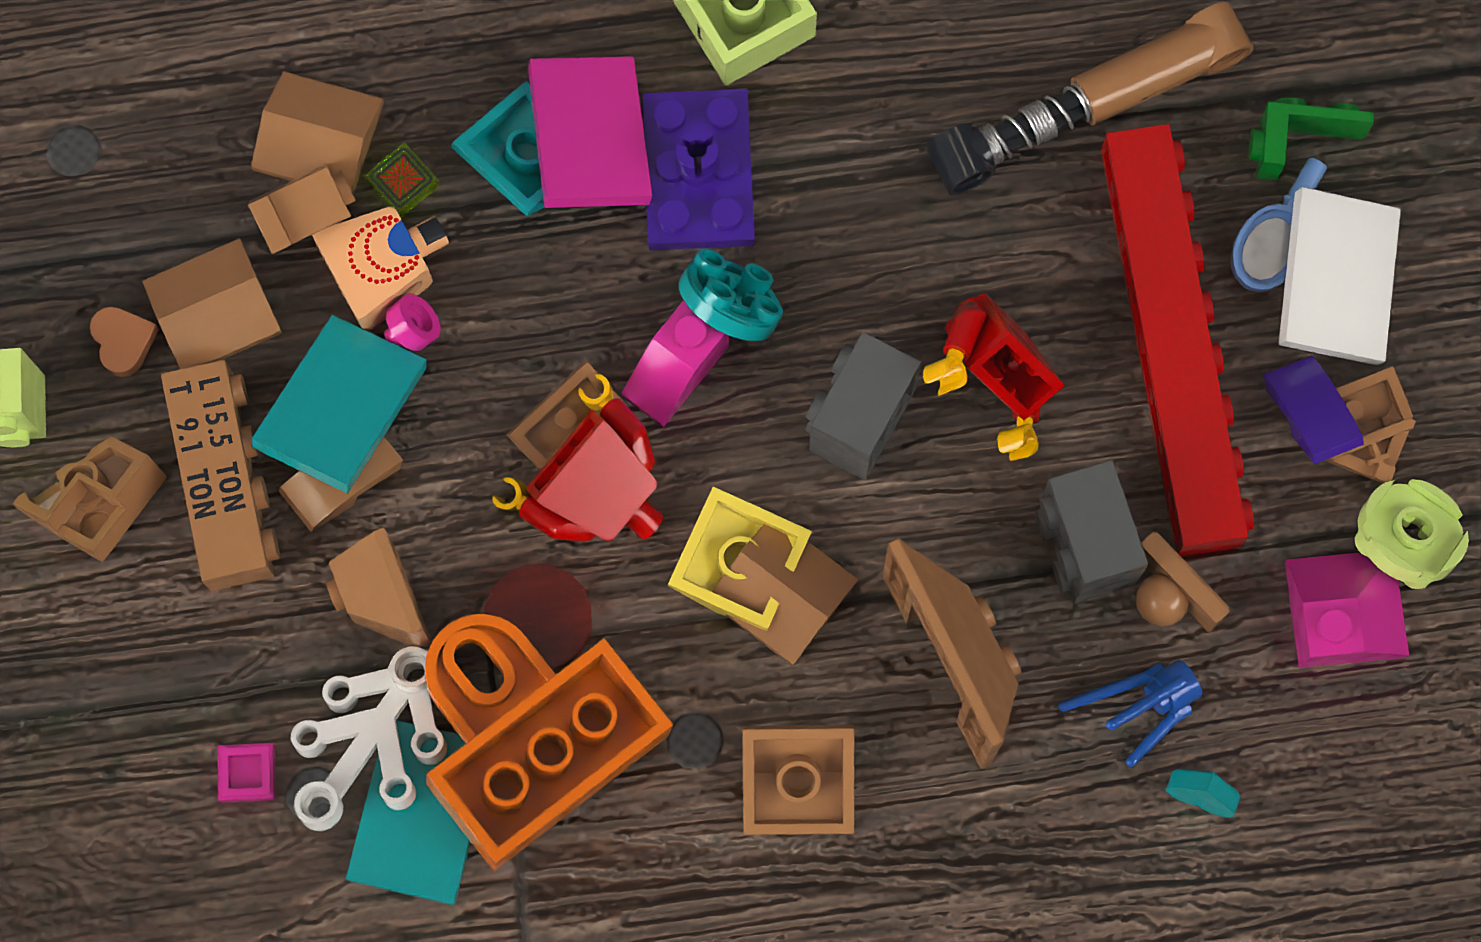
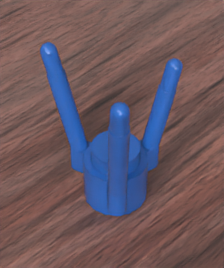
(1169, 691)

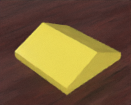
(716, 541)

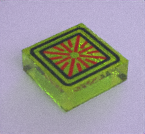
(402, 180)

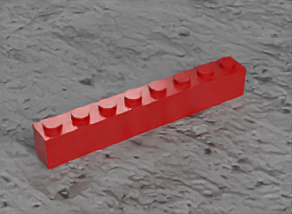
(1175, 341)

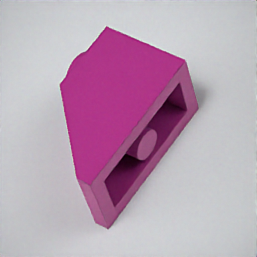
(674, 364)

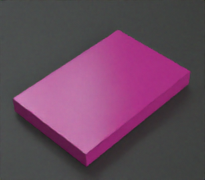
(589, 132)

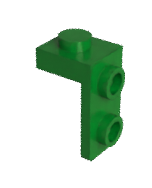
(1293, 115)

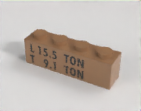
(219, 475)

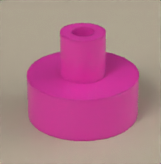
(412, 323)

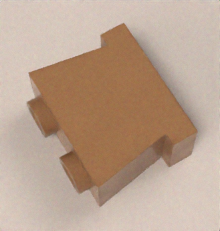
(302, 207)

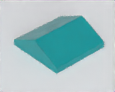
(506, 151)

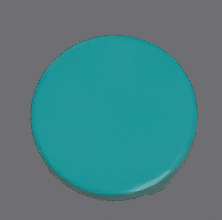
(731, 296)

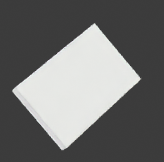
(1339, 276)

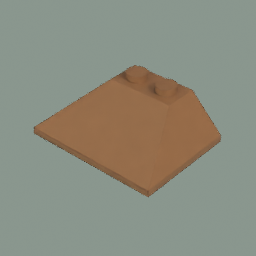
(964, 642)

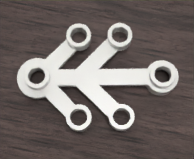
(372, 731)

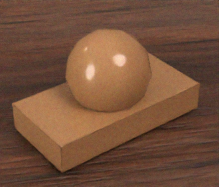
(1175, 589)

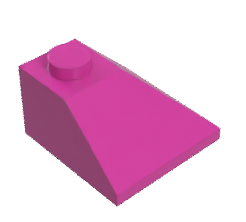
(1344, 611)

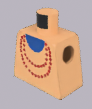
(379, 260)

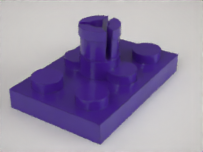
(699, 169)

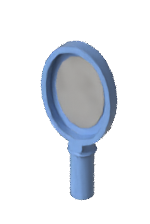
(1263, 241)

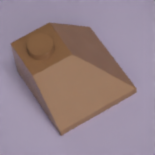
(376, 590)

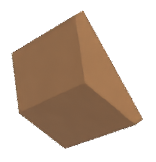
(313, 127)
(212, 306)
(804, 596)
(798, 779)

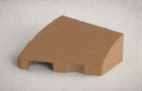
(96, 497)

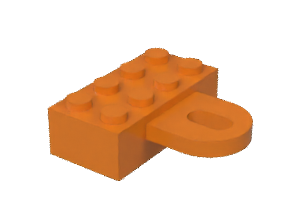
(537, 739)

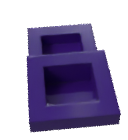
(1314, 409)

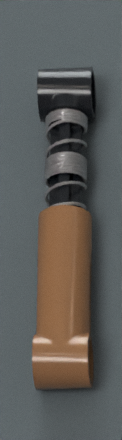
(1204, 44)

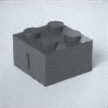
(863, 405)
(1090, 533)

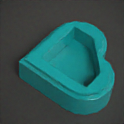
(1204, 790)

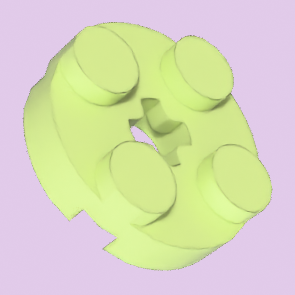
(1398, 554)

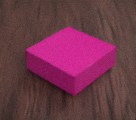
(246, 772)

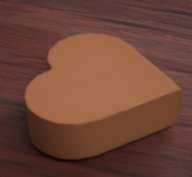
(123, 340)

